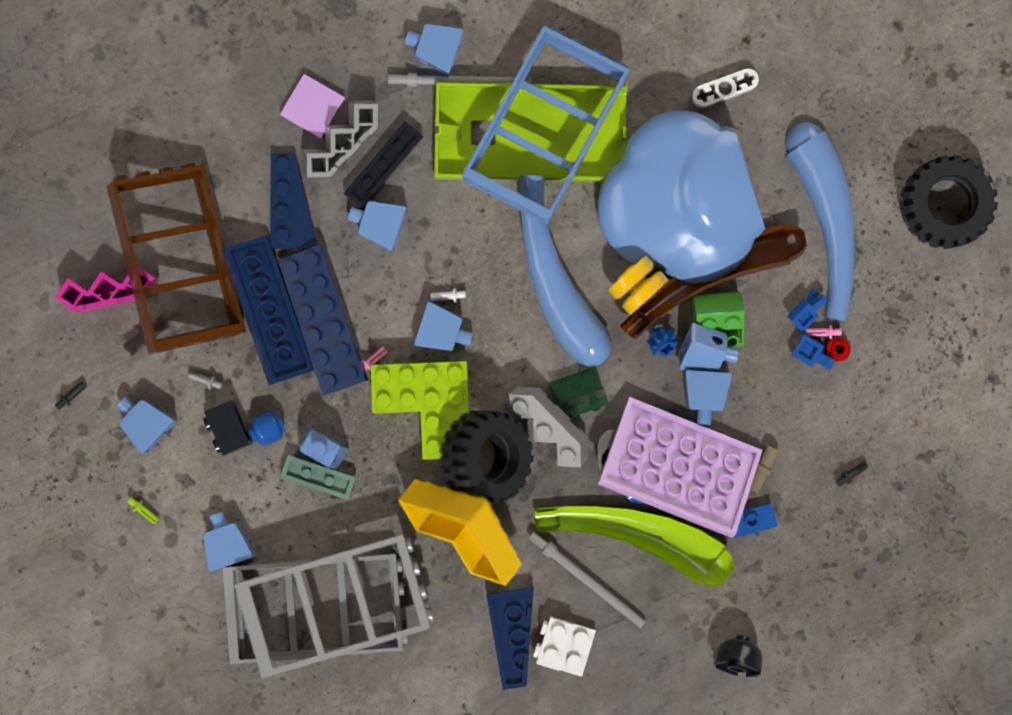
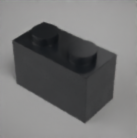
(227, 428)

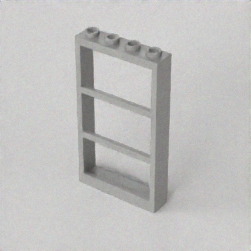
(234, 613)
(255, 630)

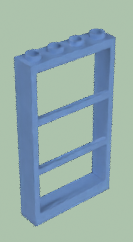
(577, 50)

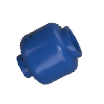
(266, 428)

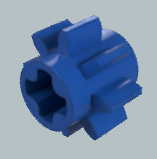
(662, 341)

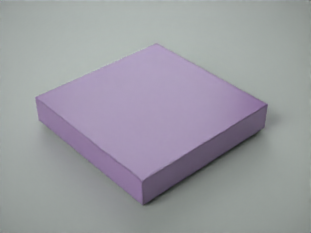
(312, 106)

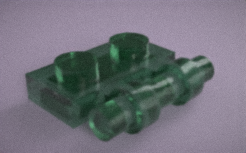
(578, 385)

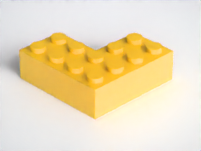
(464, 523)

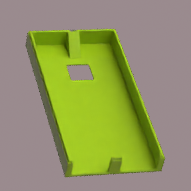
(533, 120)

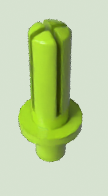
(143, 510)

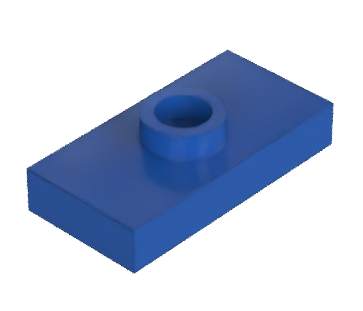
(756, 520)

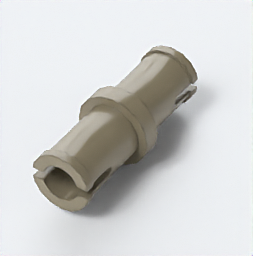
(763, 468)

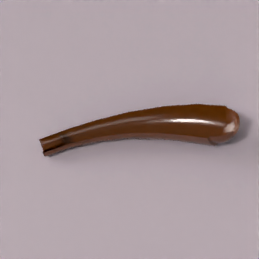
(772, 249)

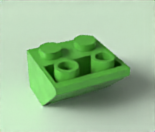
(722, 313)

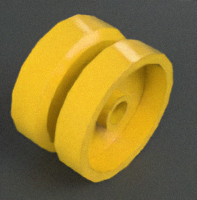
(637, 284)

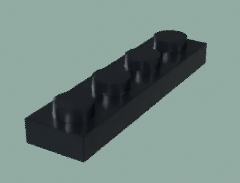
(383, 165)

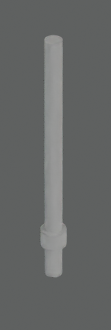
(413, 79)
(550, 550)

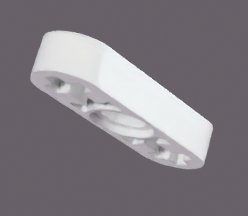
(744, 88)

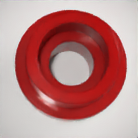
(831, 349)

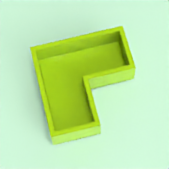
(430, 388)

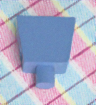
(436, 46)
(379, 223)
(441, 330)
(705, 350)
(706, 392)
(144, 423)
(322, 448)
(226, 543)

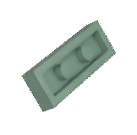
(318, 477)

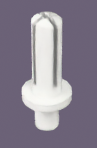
(448, 295)

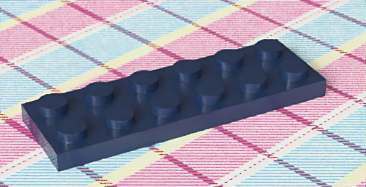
(267, 310)
(322, 320)

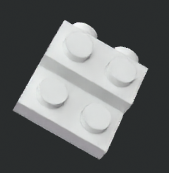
(564, 645)

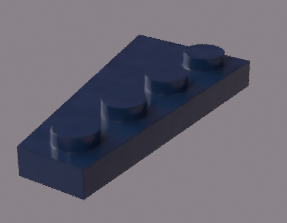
(290, 215)
(511, 628)

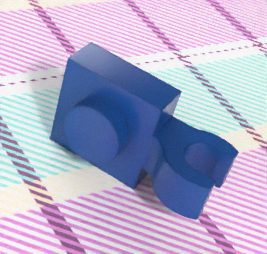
(805, 312)
(810, 351)

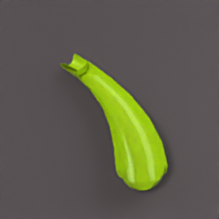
(683, 546)

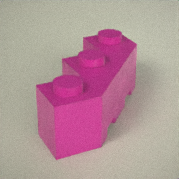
(103, 293)

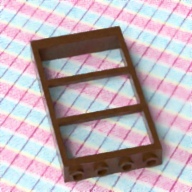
(210, 224)

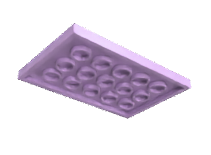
(680, 467)

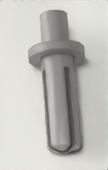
(210, 382)

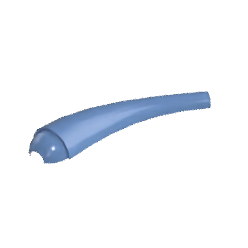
(826, 185)
(565, 310)

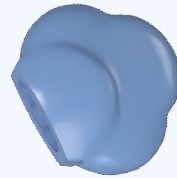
(681, 199)

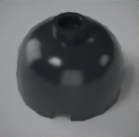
(739, 656)

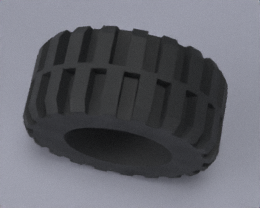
(976, 187)
(511, 458)

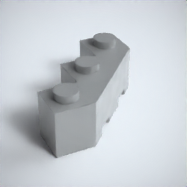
(341, 140)
(550, 425)

